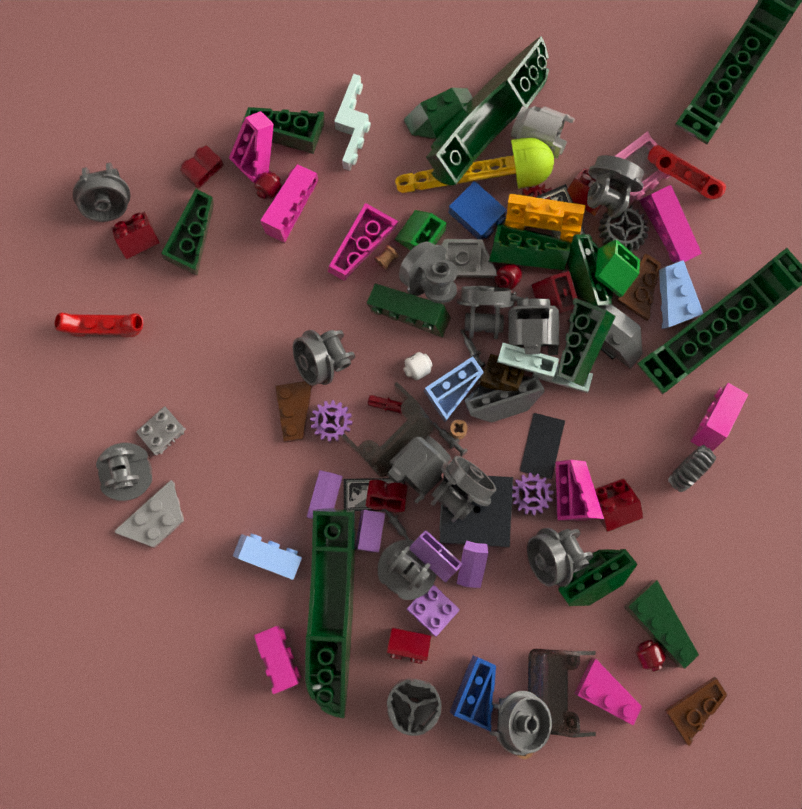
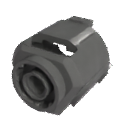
(534, 326)
(419, 465)
(411, 720)

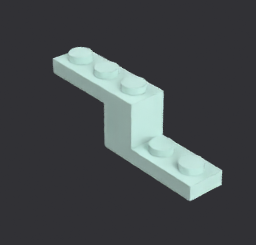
(352, 122)
(541, 365)

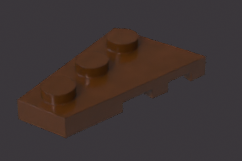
(640, 293)
(293, 409)
(695, 708)

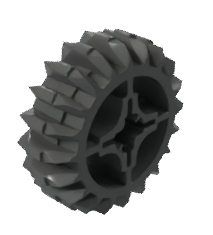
(637, 227)
(692, 468)

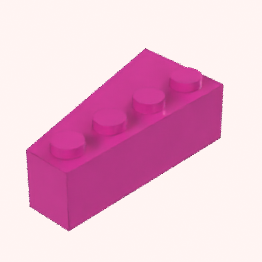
(289, 203)
(671, 224)
(362, 239)

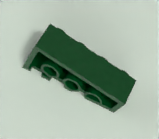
(293, 129)
(189, 235)
(528, 249)
(409, 309)
(585, 338)
(661, 622)

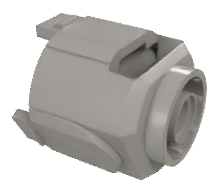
(543, 125)

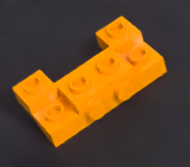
(545, 214)

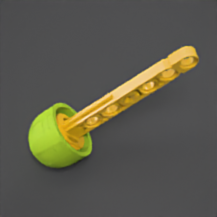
(530, 161)

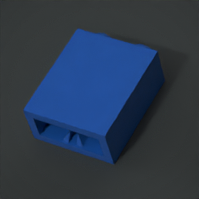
(478, 211)

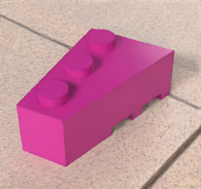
(253, 146)
(720, 417)
(575, 492)
(277, 659)
(607, 693)

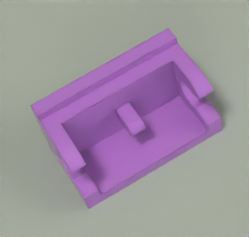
(369, 531)

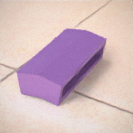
(325, 492)
(431, 551)
(473, 564)

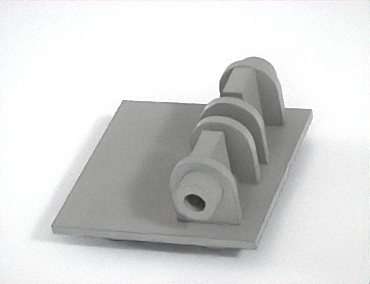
(160, 431)

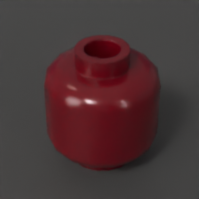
(267, 185)
(508, 276)
(650, 655)

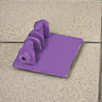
(433, 610)

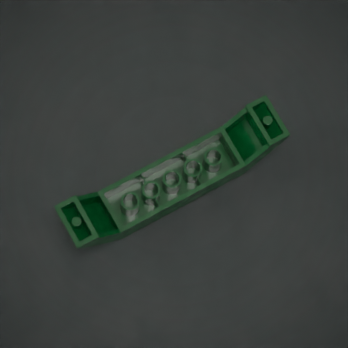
(736, 68)
(723, 322)

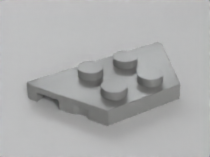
(469, 258)
(155, 518)

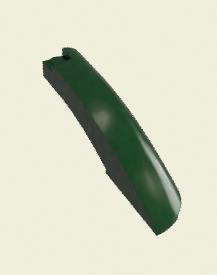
(489, 113)
(330, 609)

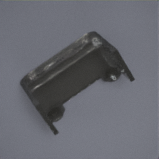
(417, 425)
(549, 683)

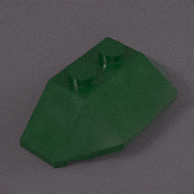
(435, 114)
(582, 267)
(603, 575)

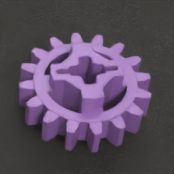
(337, 415)
(524, 488)

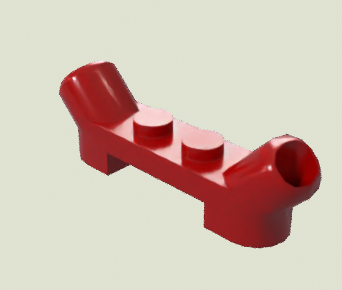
(686, 173)
(84, 325)

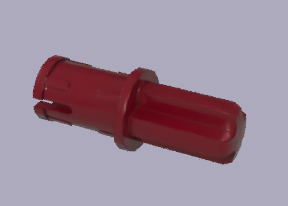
(385, 404)

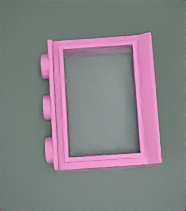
(638, 153)

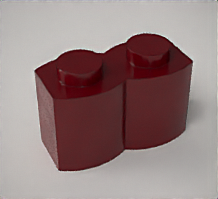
(201, 166)
(386, 496)

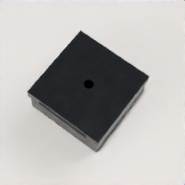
(484, 523)

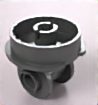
(618, 174)
(101, 194)
(429, 273)
(485, 295)
(320, 355)
(124, 471)
(470, 480)
(556, 556)
(404, 571)
(522, 723)

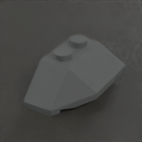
(623, 338)
(497, 404)

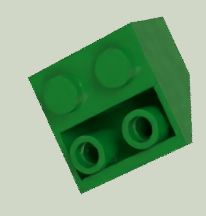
(421, 228)
(617, 267)

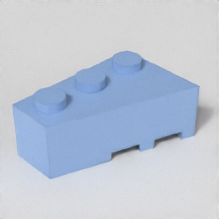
(677, 295)
(452, 387)
(268, 555)

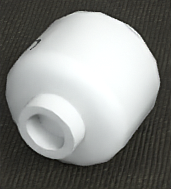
(417, 366)

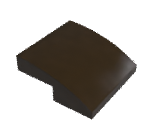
(501, 376)

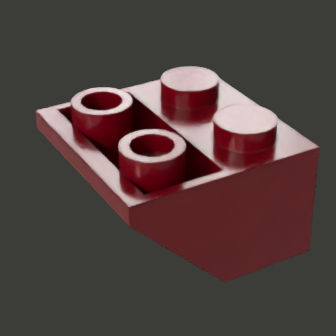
(579, 190)
(135, 235)
(558, 290)
(618, 505)
(409, 645)

